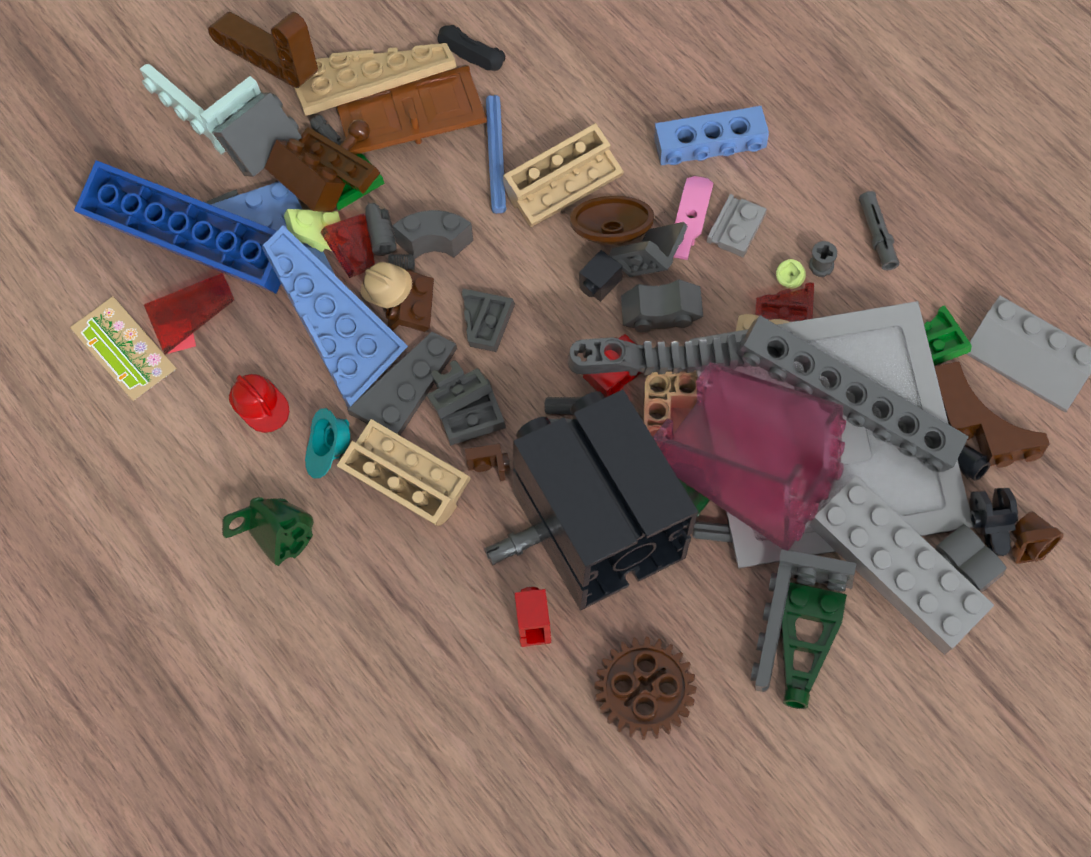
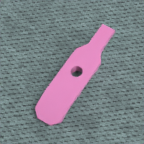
(693, 203)

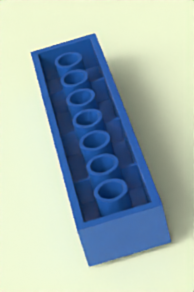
(178, 224)

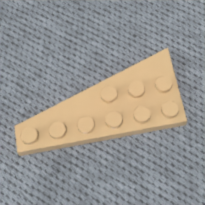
(363, 73)

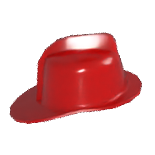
(259, 403)

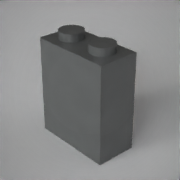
(253, 132)

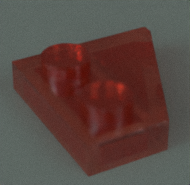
(350, 244)
(787, 304)

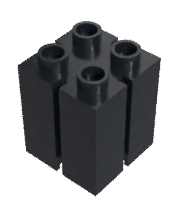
(601, 496)

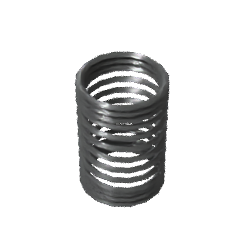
(410, 264)

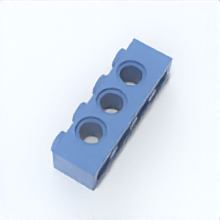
(720, 126)

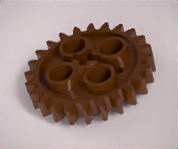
(665, 707)

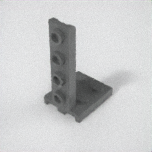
(807, 570)

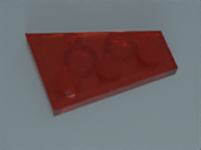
(186, 310)

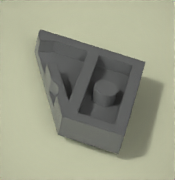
(486, 318)
(474, 420)

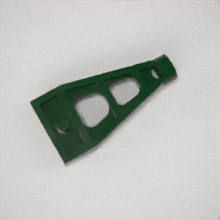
(816, 606)

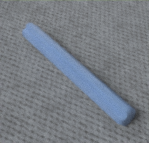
(495, 152)

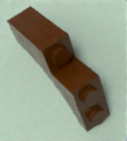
(995, 437)

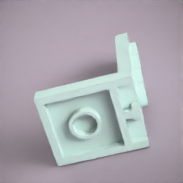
(185, 108)

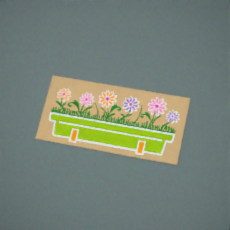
(123, 348)

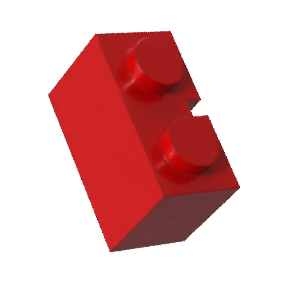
(533, 616)

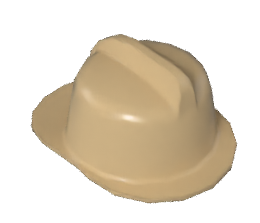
(386, 285)

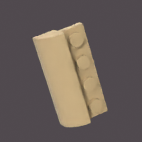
(562, 175)
(405, 473)

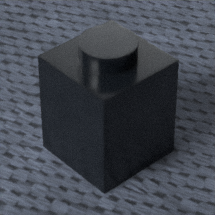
(600, 276)

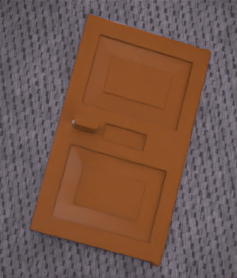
(415, 110)

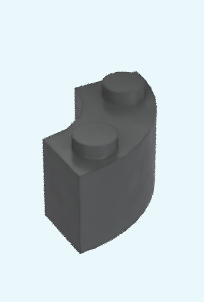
(433, 232)
(661, 306)

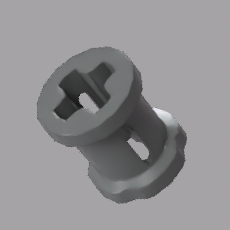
(823, 258)

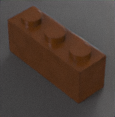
(305, 175)

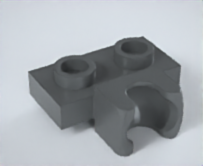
(456, 389)

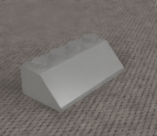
(1032, 353)

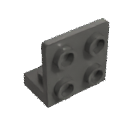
(653, 253)

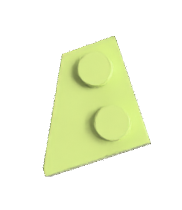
(308, 224)

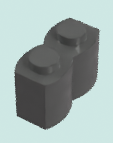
(971, 558)

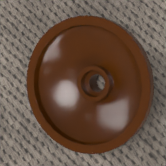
(612, 219)

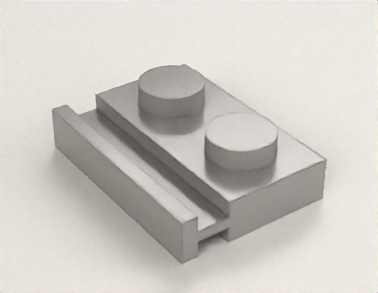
(736, 225)

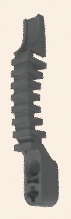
(659, 359)

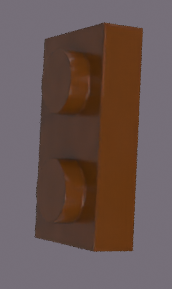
(416, 308)

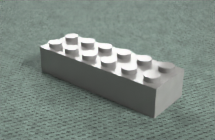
(901, 565)

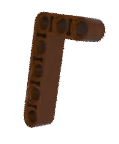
(283, 53)

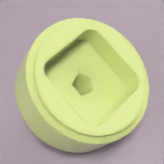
(791, 274)

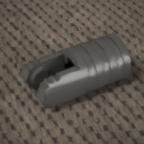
(380, 230)

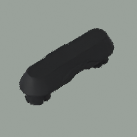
(471, 50)

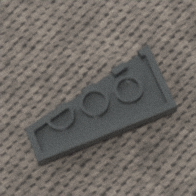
(404, 387)

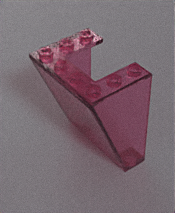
(758, 451)

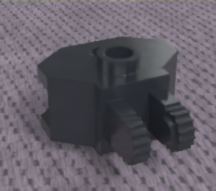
(994, 521)

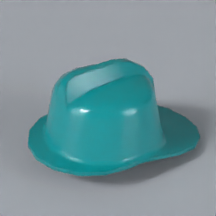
(326, 443)

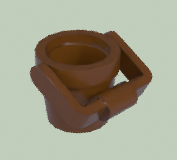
(1035, 537)

